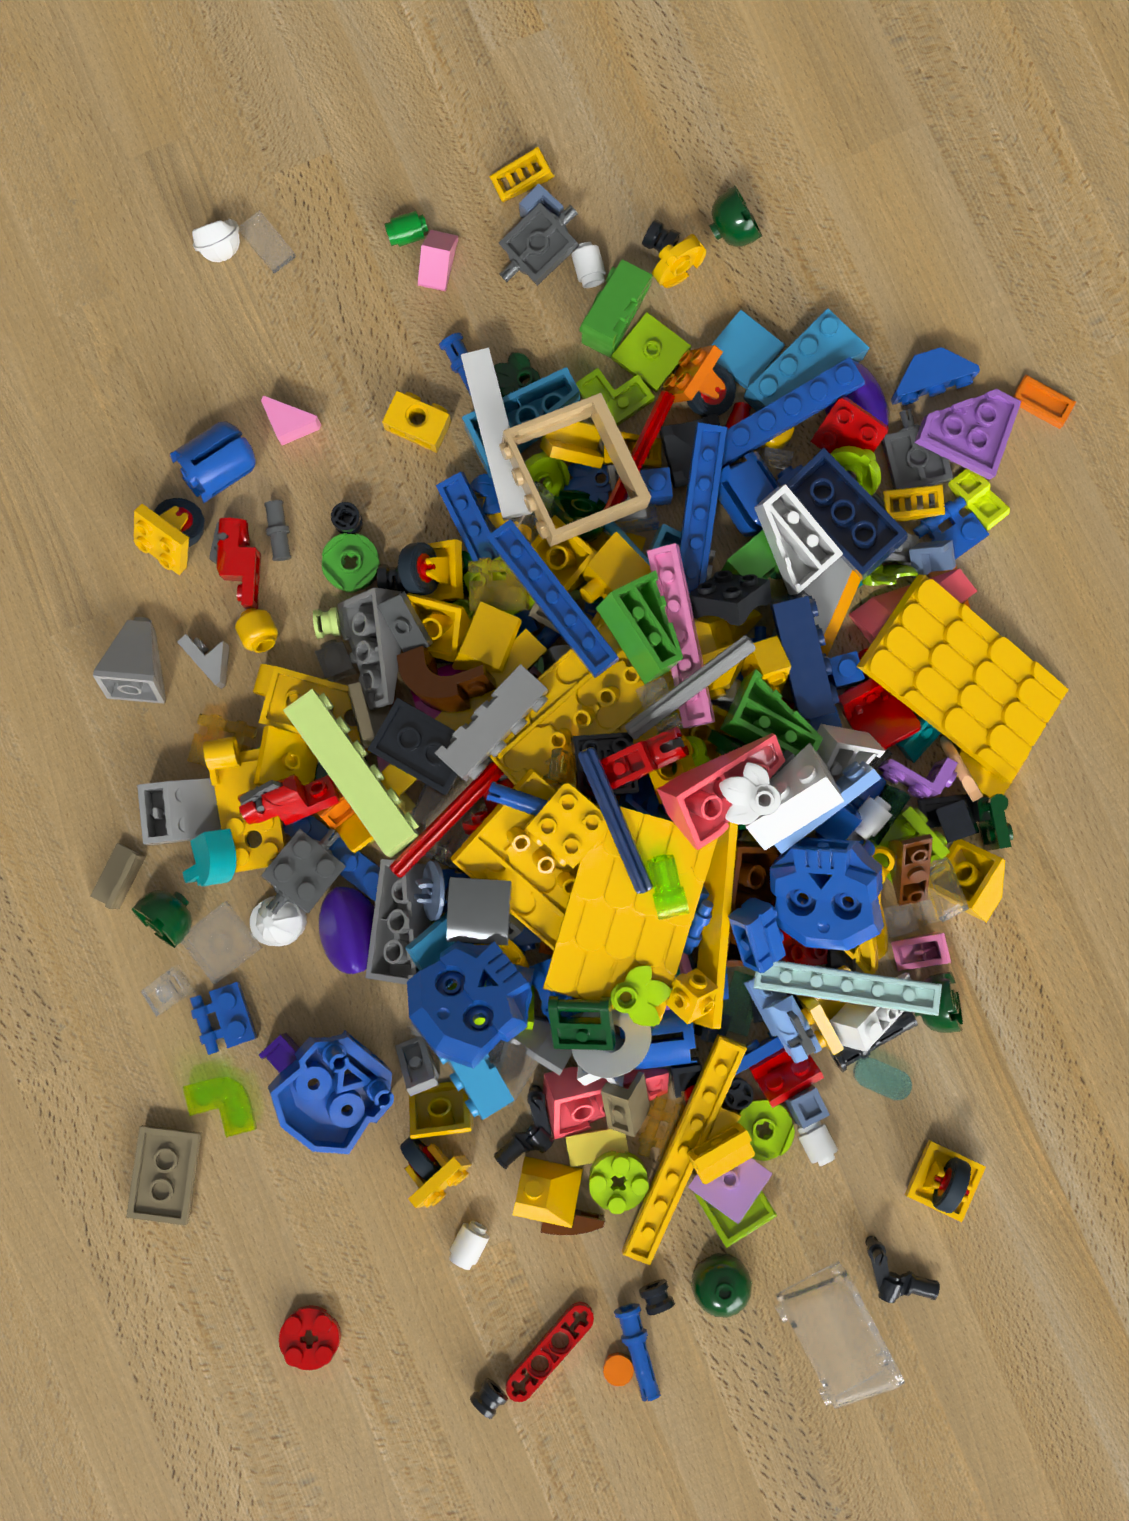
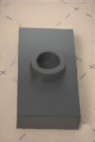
(404, 622)

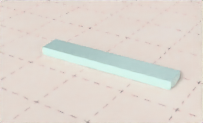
(851, 987)

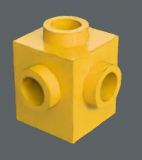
(692, 995)

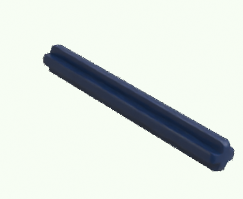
(615, 820)

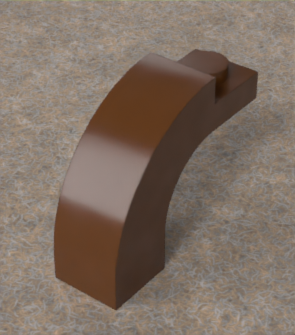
(438, 692)

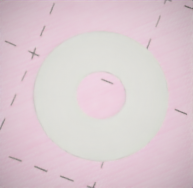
(621, 1061)

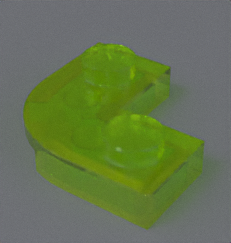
(226, 1095)

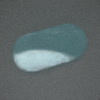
(882, 1078)

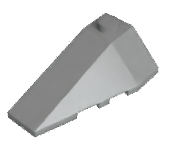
(371, 644)
(540, 1045)

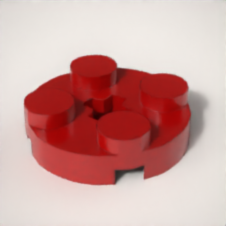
(322, 1325)

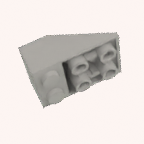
(177, 810)

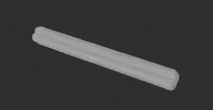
(690, 687)

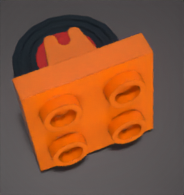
(701, 383)

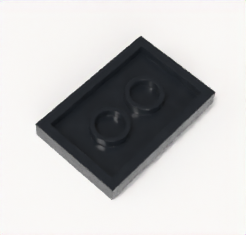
(410, 742)

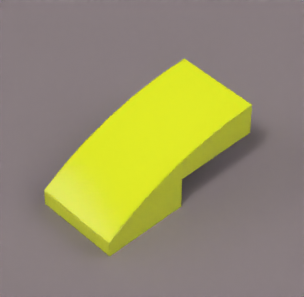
(979, 498)

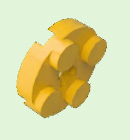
(677, 260)

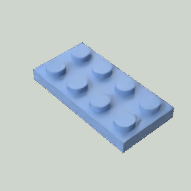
(855, 781)

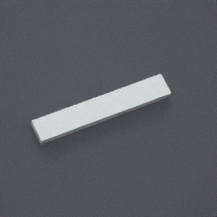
(492, 423)

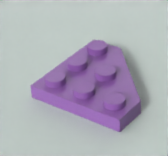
(971, 431)

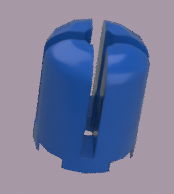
(214, 460)
(743, 489)
(669, 1050)

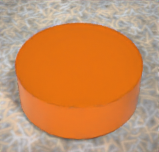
(618, 1369)

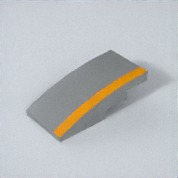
(833, 595)

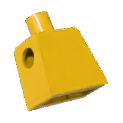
(612, 568)

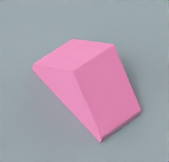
(436, 259)
(289, 422)
(921, 951)

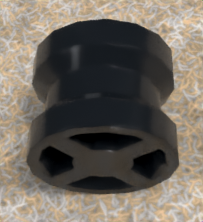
(742, 1095)
(656, 1297)
(488, 1398)

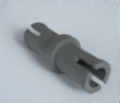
(277, 530)

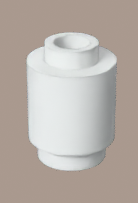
(588, 265)
(874, 816)
(817, 1143)
(468, 1245)

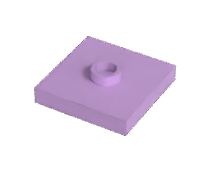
(734, 1190)

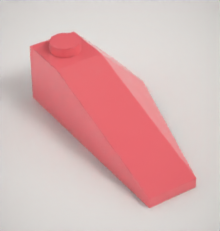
(876, 611)
(695, 797)
(575, 1106)

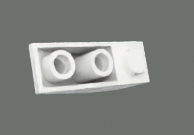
(863, 1025)

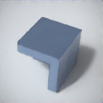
(540, 195)
(932, 556)
(807, 1107)

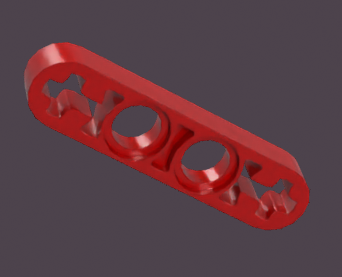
(547, 1349)

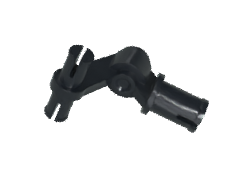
(536, 1136)
(892, 1285)

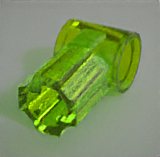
(669, 894)

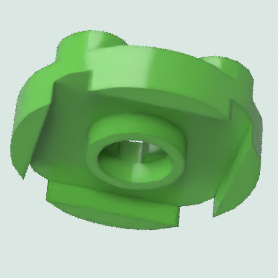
(350, 545)

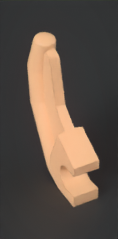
(962, 772)

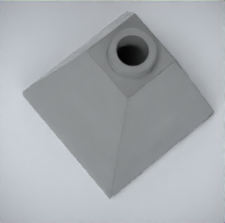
(132, 665)

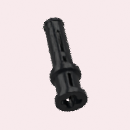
(849, 1055)

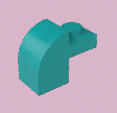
(214, 858)

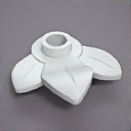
(745, 793)

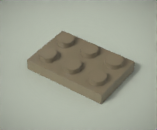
(163, 1175)

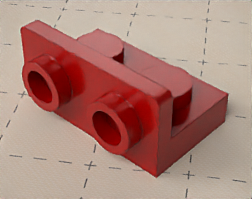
(782, 1078)

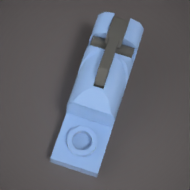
(785, 1021)

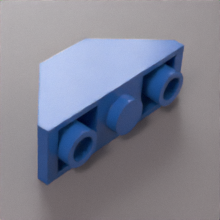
(932, 374)

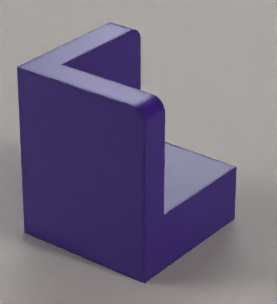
(280, 1052)

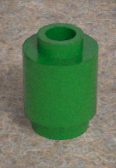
(406, 229)

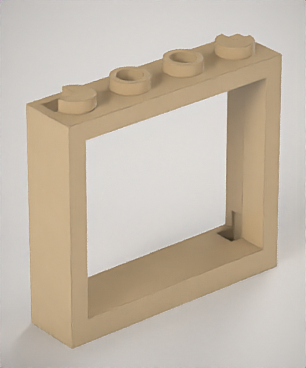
(616, 447)

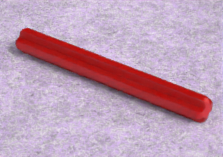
(644, 443)
(446, 820)

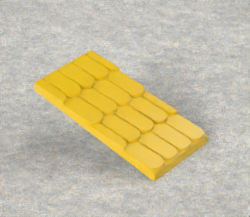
(963, 677)
(576, 707)
(505, 852)
(616, 929)

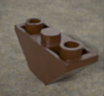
(911, 868)

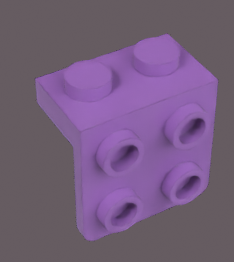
(940, 776)

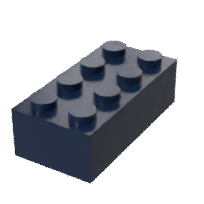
(847, 513)
(802, 643)

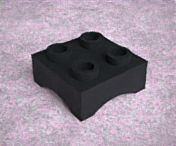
(678, 447)
(730, 596)

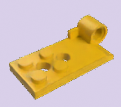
(285, 686)
(231, 776)

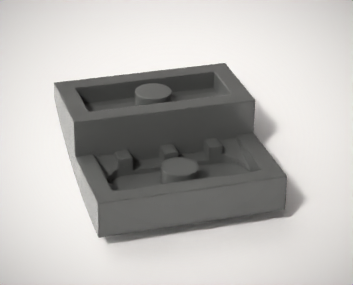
(478, 911)

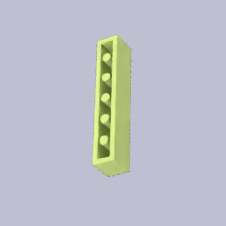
(352, 773)

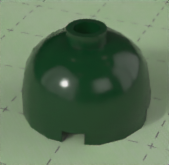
(733, 219)
(579, 507)
(165, 915)
(950, 1007)
(721, 1285)

